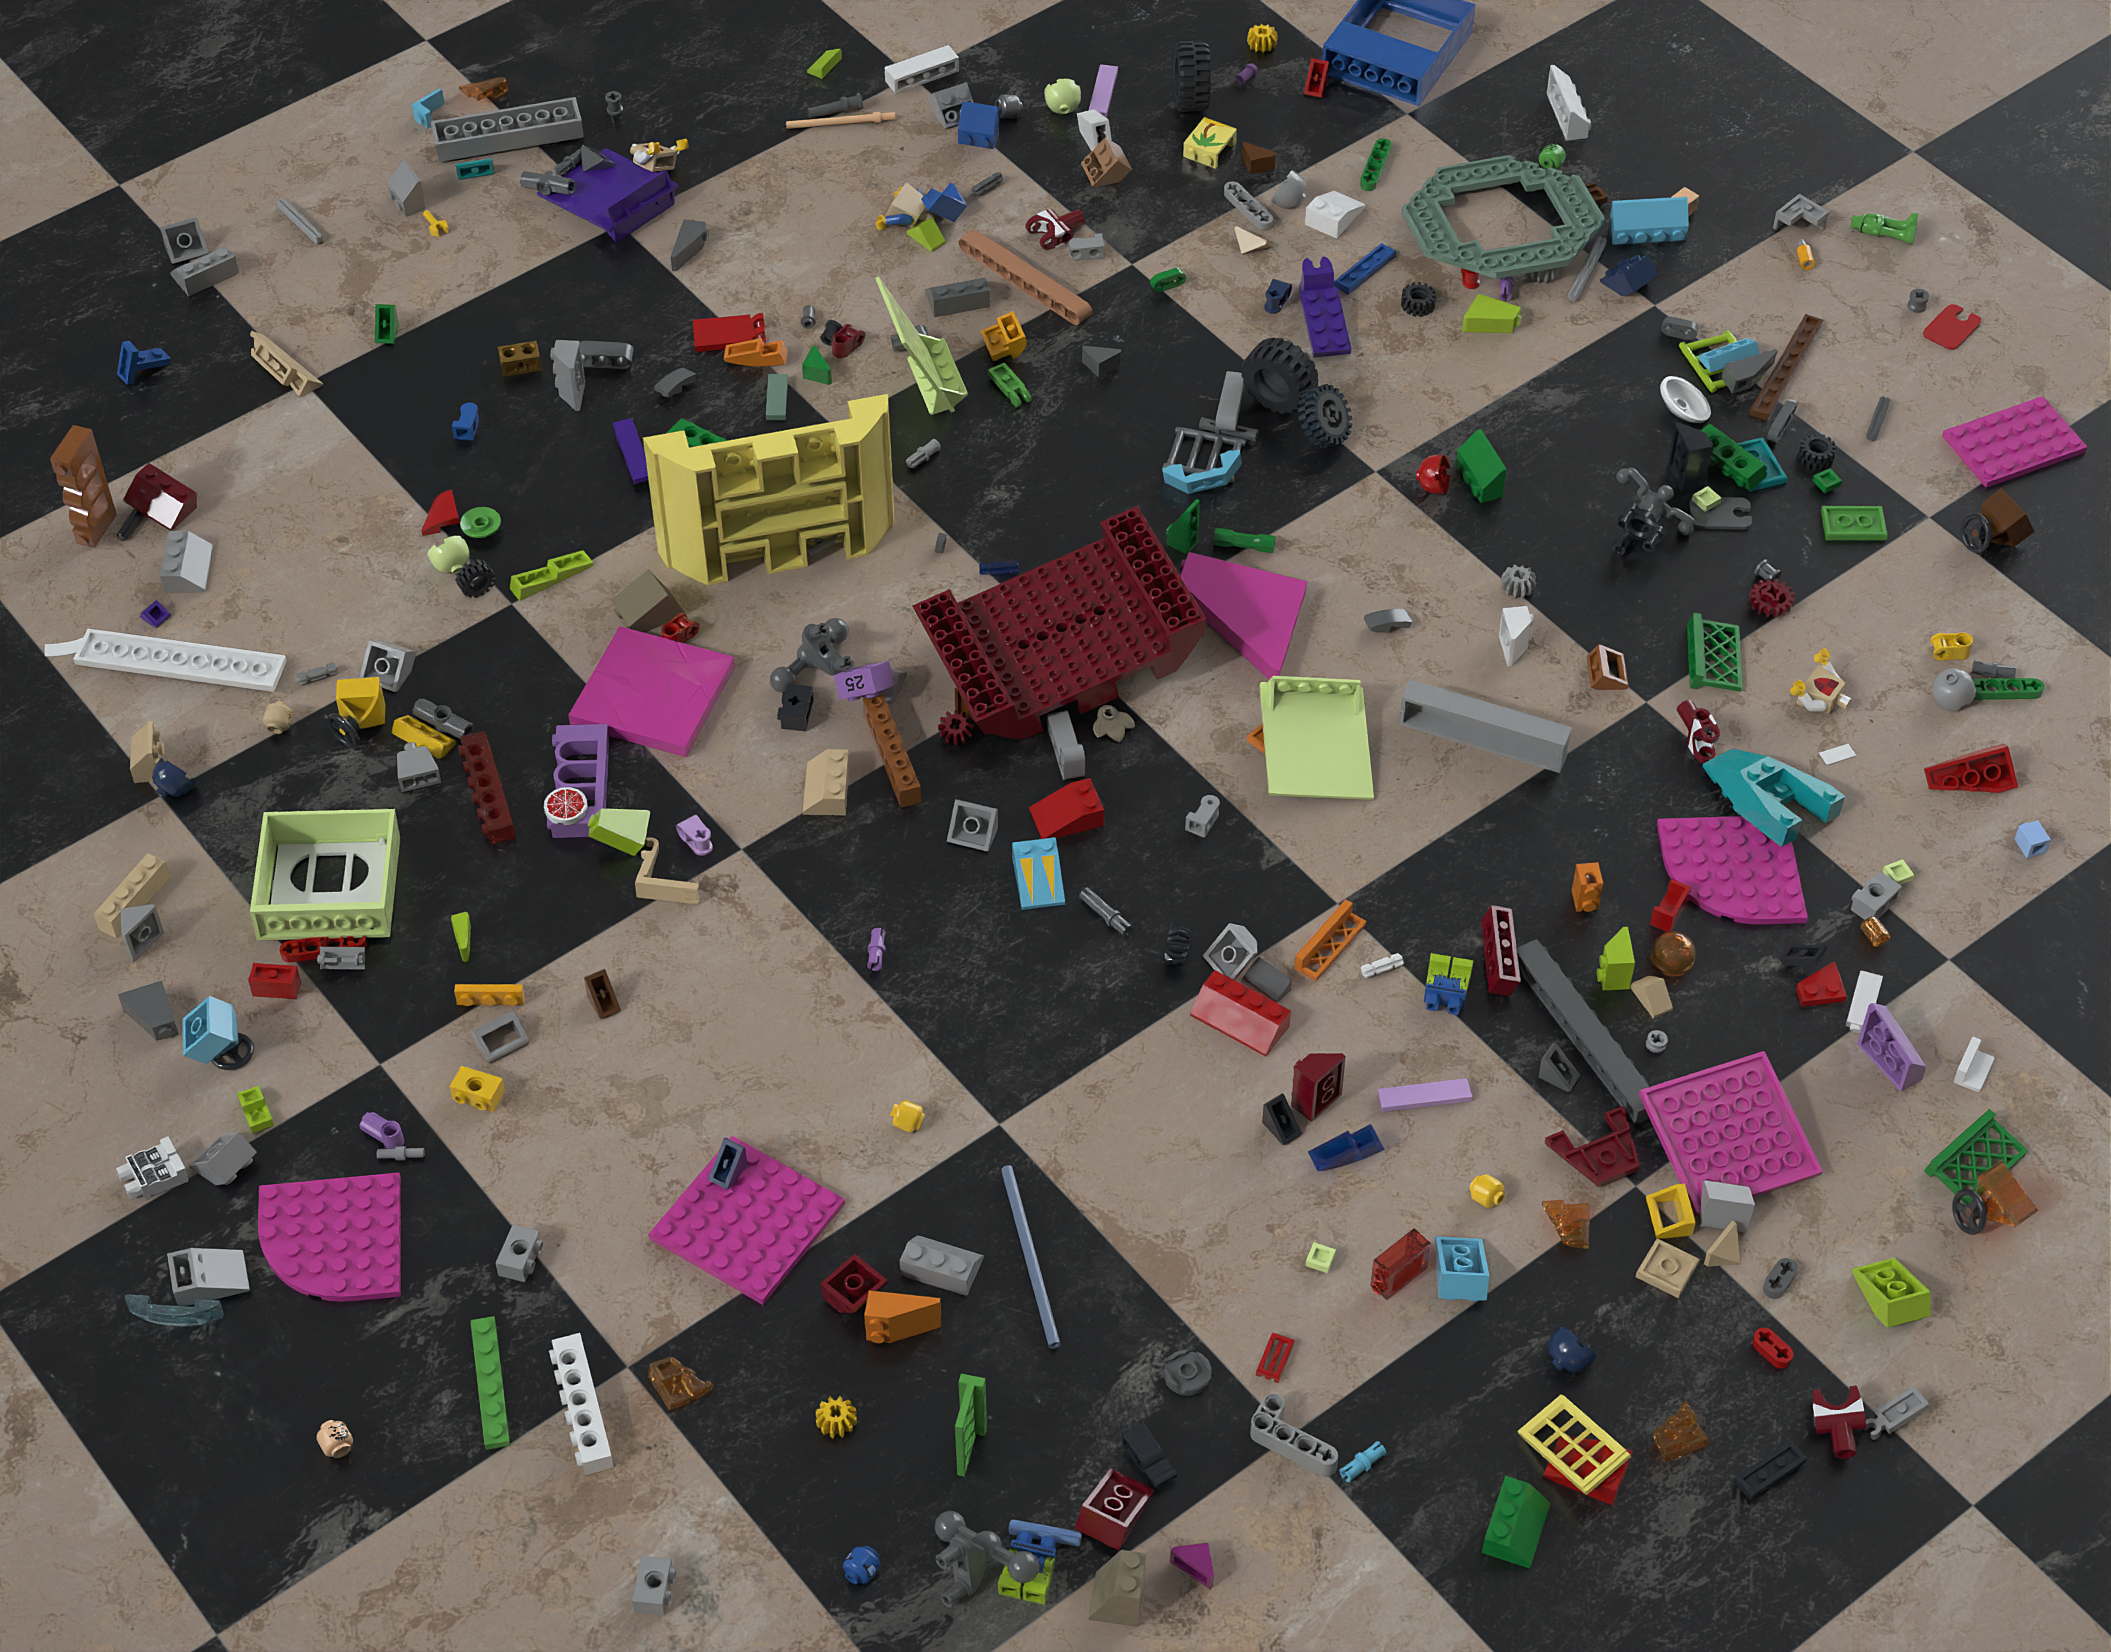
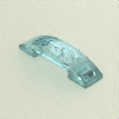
(202, 1312)

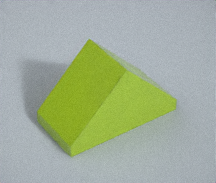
(927, 234)

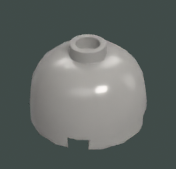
(1290, 191)
(1953, 689)

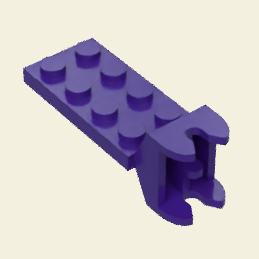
(1323, 310)

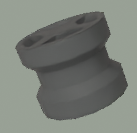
(1918, 300)

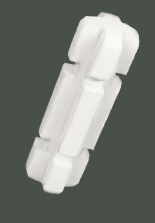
(1382, 965)

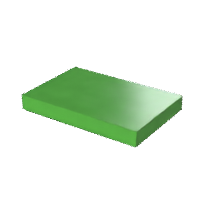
(1853, 523)

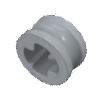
(1659, 1046)

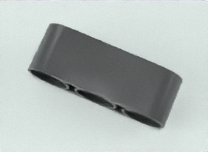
(606, 354)

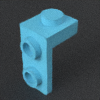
(424, 106)

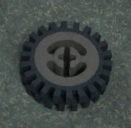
(1327, 424)

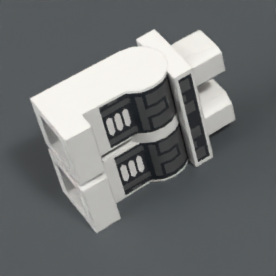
(153, 1170)

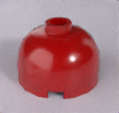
(1433, 474)

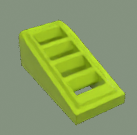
(461, 928)

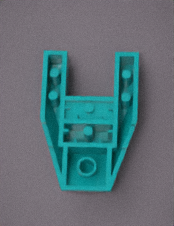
(1763, 785)

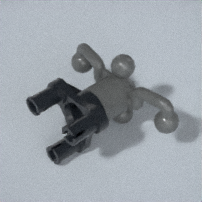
(1641, 519)

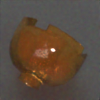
(1673, 953)

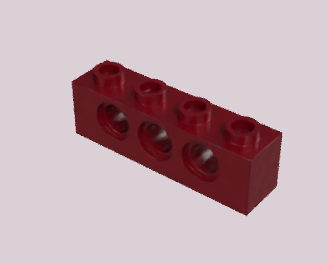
(1500, 950)

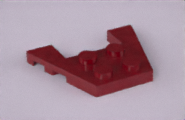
(1604, 1158)

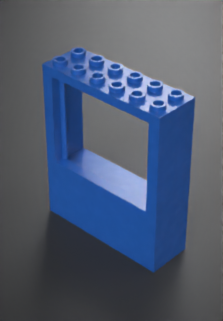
(1392, 64)

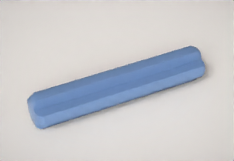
(1060, 1535)

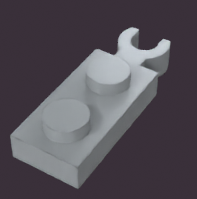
(1897, 1412)

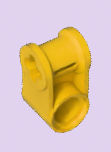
(1953, 647)

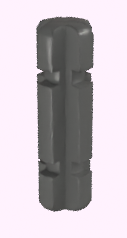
(987, 184)

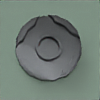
(1187, 1372)

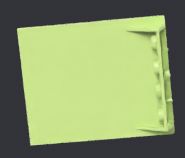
(928, 359)
(1316, 738)

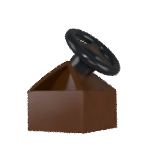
(2000, 523)

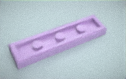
(1103, 89)
(1424, 1095)

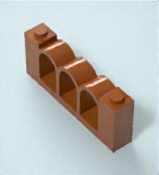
(84, 486)

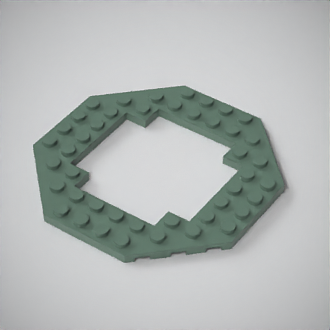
(1439, 241)

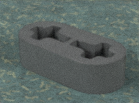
(1680, 328)
(1776, 1276)

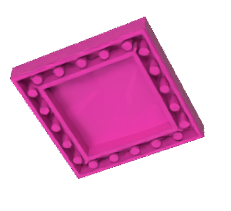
(653, 690)

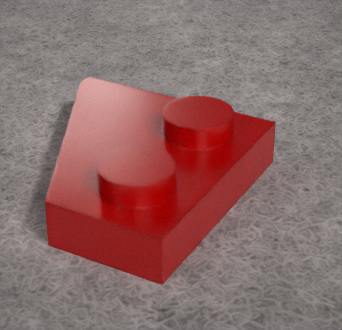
(1822, 987)

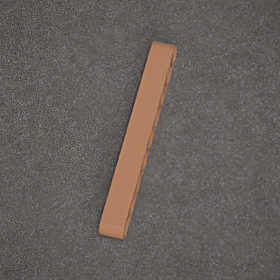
(1025, 277)

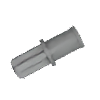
(923, 453)

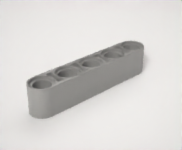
(1230, 402)

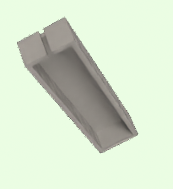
(1485, 725)

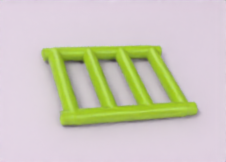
(1695, 362)

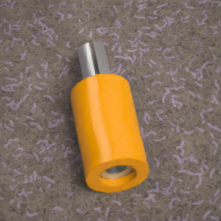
(1805, 255)

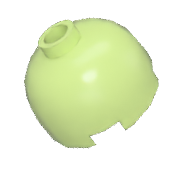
(1063, 96)
(450, 555)

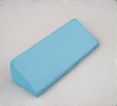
(1735, 351)

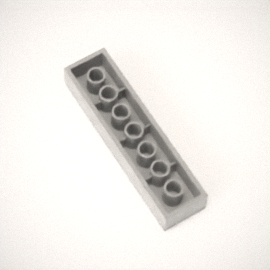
(507, 129)

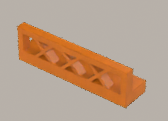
(1323, 936)

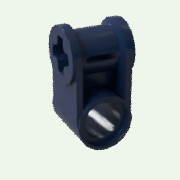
(1277, 295)

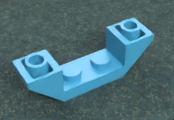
(1205, 480)

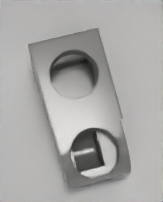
(1087, 248)
(1204, 818)

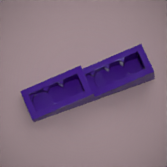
(632, 449)

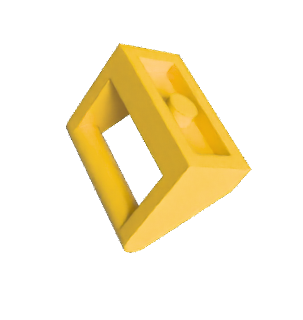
(1679, 1195)

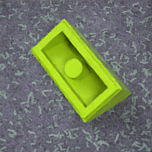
(825, 63)

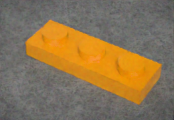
(489, 994)

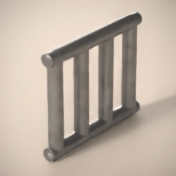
(1200, 436)

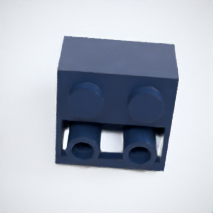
(1629, 275)

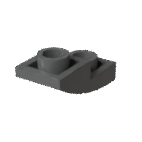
(674, 381)
(1383, 620)

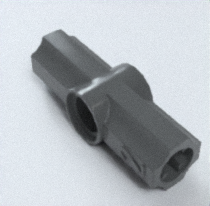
(547, 183)
(442, 718)

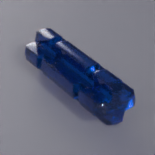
(998, 568)

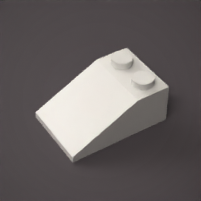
(1332, 213)

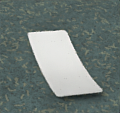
(62, 648)

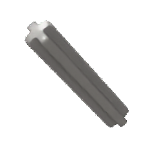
(300, 221)

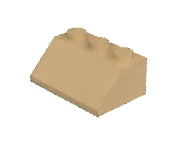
(827, 783)

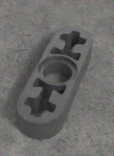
(1782, 420)

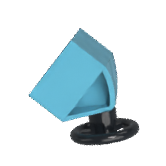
(212, 1033)

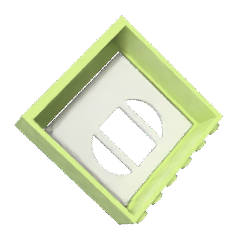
(311, 834)

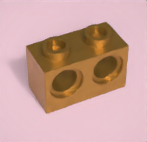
(519, 358)

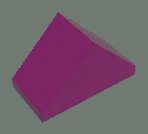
(1195, 1562)

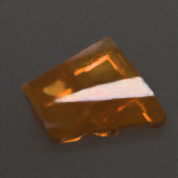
(482, 89)
(1570, 1222)
(676, 1383)
(1679, 1434)

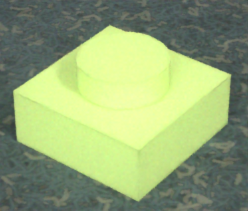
(1706, 498)
(1899, 872)
(1320, 1257)

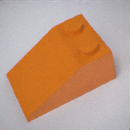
(900, 1316)

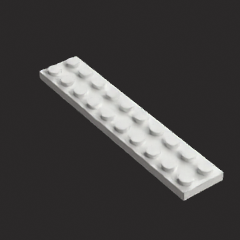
(180, 660)

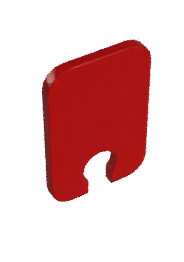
(1950, 331)

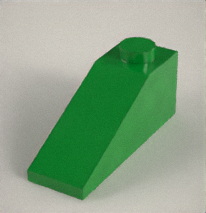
(1185, 531)

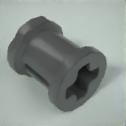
(614, 107)
(1763, 567)

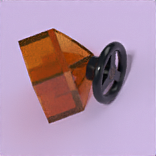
(1997, 1200)

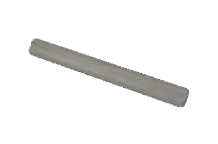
(1587, 269)

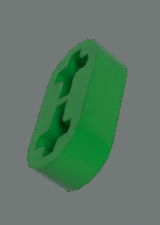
(1168, 279)

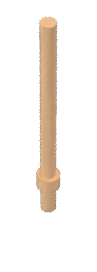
(877, 117)

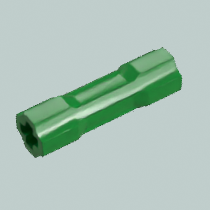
(1230, 538)

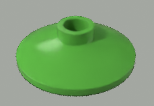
(480, 522)

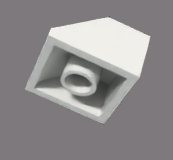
(1515, 632)

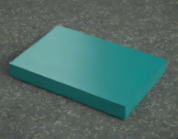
(1761, 451)

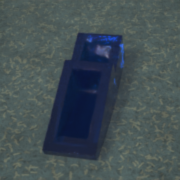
(1346, 1149)

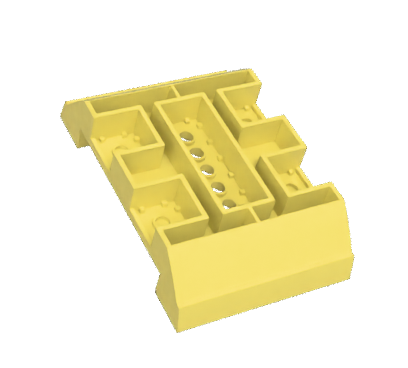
(772, 493)

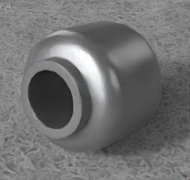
(1009, 106)

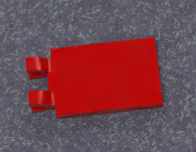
(723, 331)

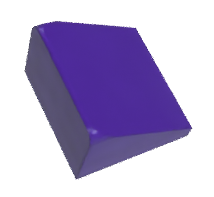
(155, 614)

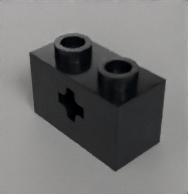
(796, 707)

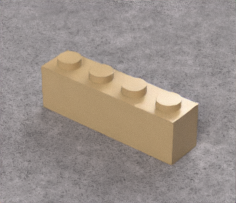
(133, 891)

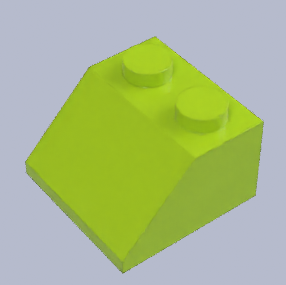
(1617, 962)

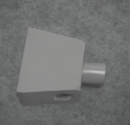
(416, 768)

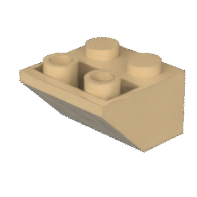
(145, 752)

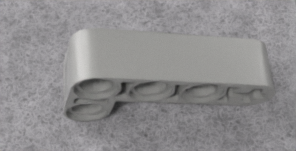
(1067, 750)
(1326, 1456)

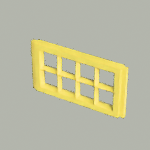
(1601, 1472)

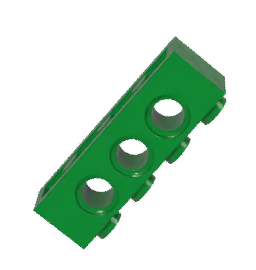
(695, 435)
(1734, 459)

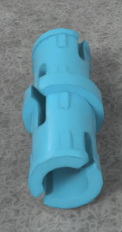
(1362, 1461)

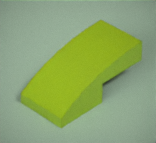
(255, 1109)

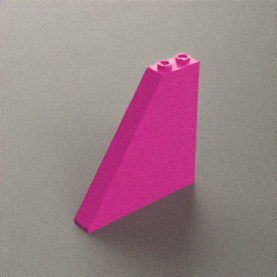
(1247, 607)

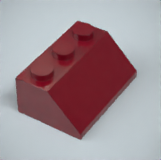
(160, 497)
(1317, 1083)

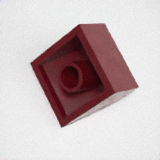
(850, 1284)

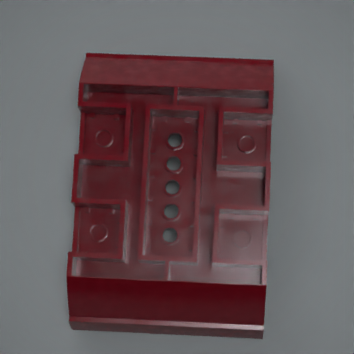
(1144, 624)

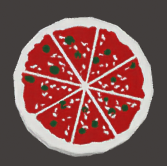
(565, 806)

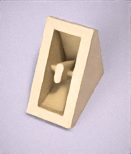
(1653, 995)

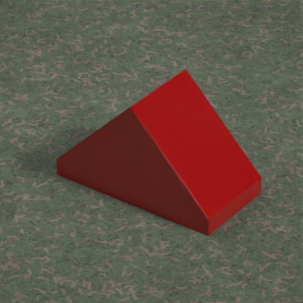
(1317, 78)

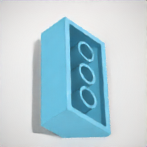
(1649, 220)

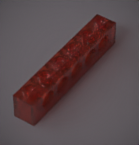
(487, 787)

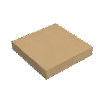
(1667, 1268)

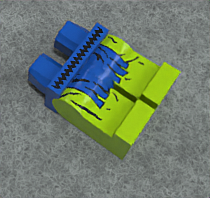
(1446, 991)
(1040, 1585)

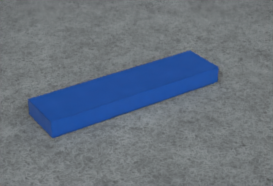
(1364, 268)

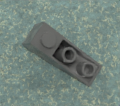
(1745, 372)

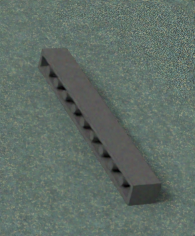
(1583, 1028)

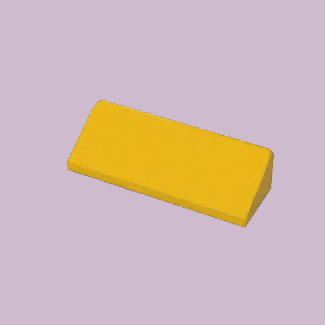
(415, 731)

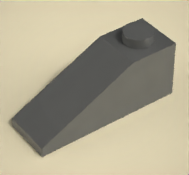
(689, 242)

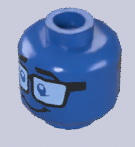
(861, 1565)

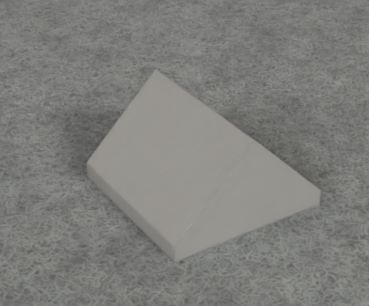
(184, 240)
(973, 825)
(140, 928)
(1725, 1203)

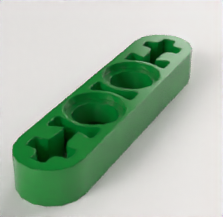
(1375, 164)
(2032, 688)

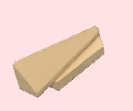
(282, 366)

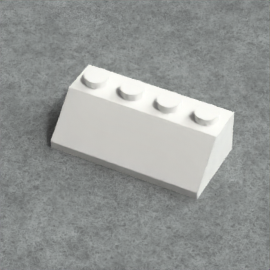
(1567, 105)

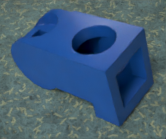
(468, 422)

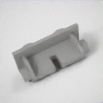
(341, 958)

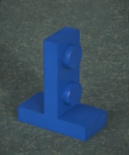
(134, 360)

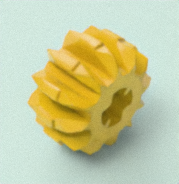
(1262, 38)
(836, 1417)

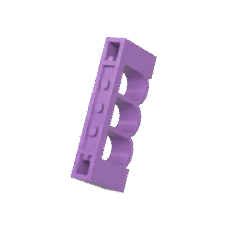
(578, 741)

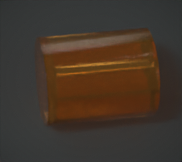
(1875, 931)

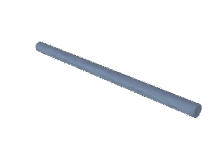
(1030, 1257)

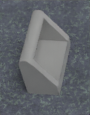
(493, 1026)

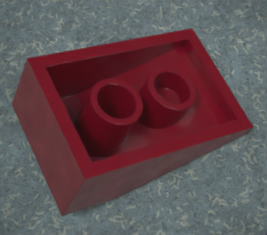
(1113, 1509)

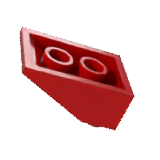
(1068, 810)
(1606, 1490)

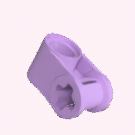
(695, 835)

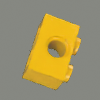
(466, 1083)

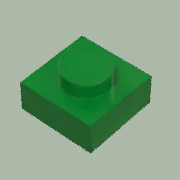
(1827, 480)

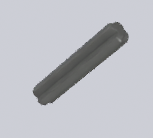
(1878, 418)

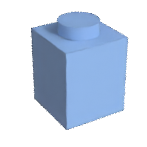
(2032, 839)

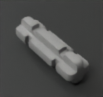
(316, 673)

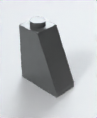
(150, 1009)

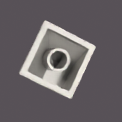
(1232, 951)

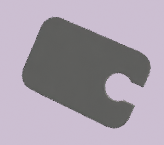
(1722, 515)

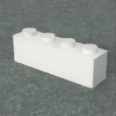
(921, 69)

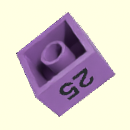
(864, 681)

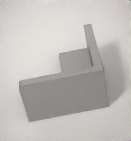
(1798, 208)

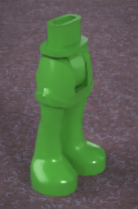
(1877, 225)

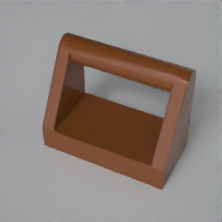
(1599, 670)

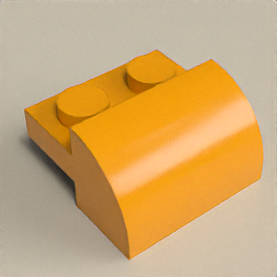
(1005, 337)

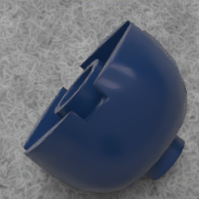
(171, 780)
(1569, 1352)

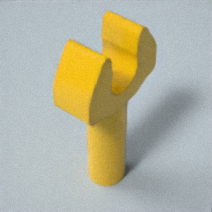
(435, 225)

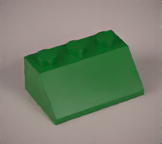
(1481, 467)
(1516, 1523)

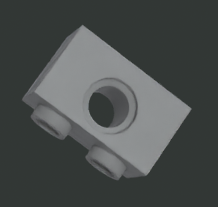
(1876, 896)
(519, 1241)
(653, 1571)

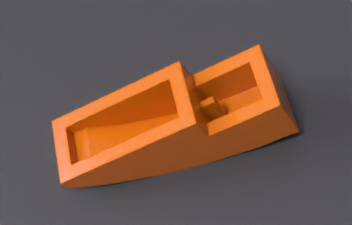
(756, 353)

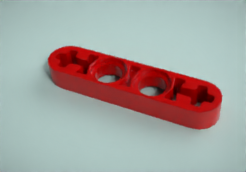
(295, 945)

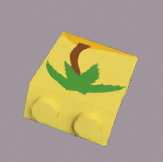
(1208, 141)

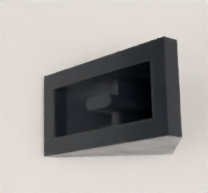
(1280, 1119)

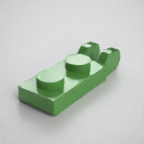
(1009, 384)

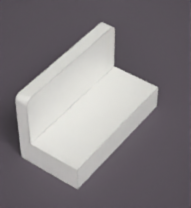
(1973, 1067)

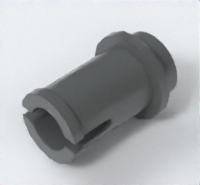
(808, 319)

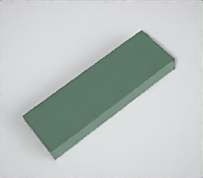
(777, 397)

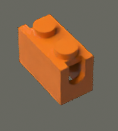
(1586, 891)

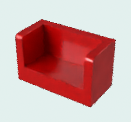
(1671, 907)
(274, 981)

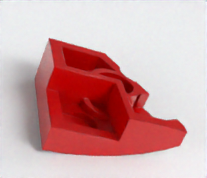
(441, 513)

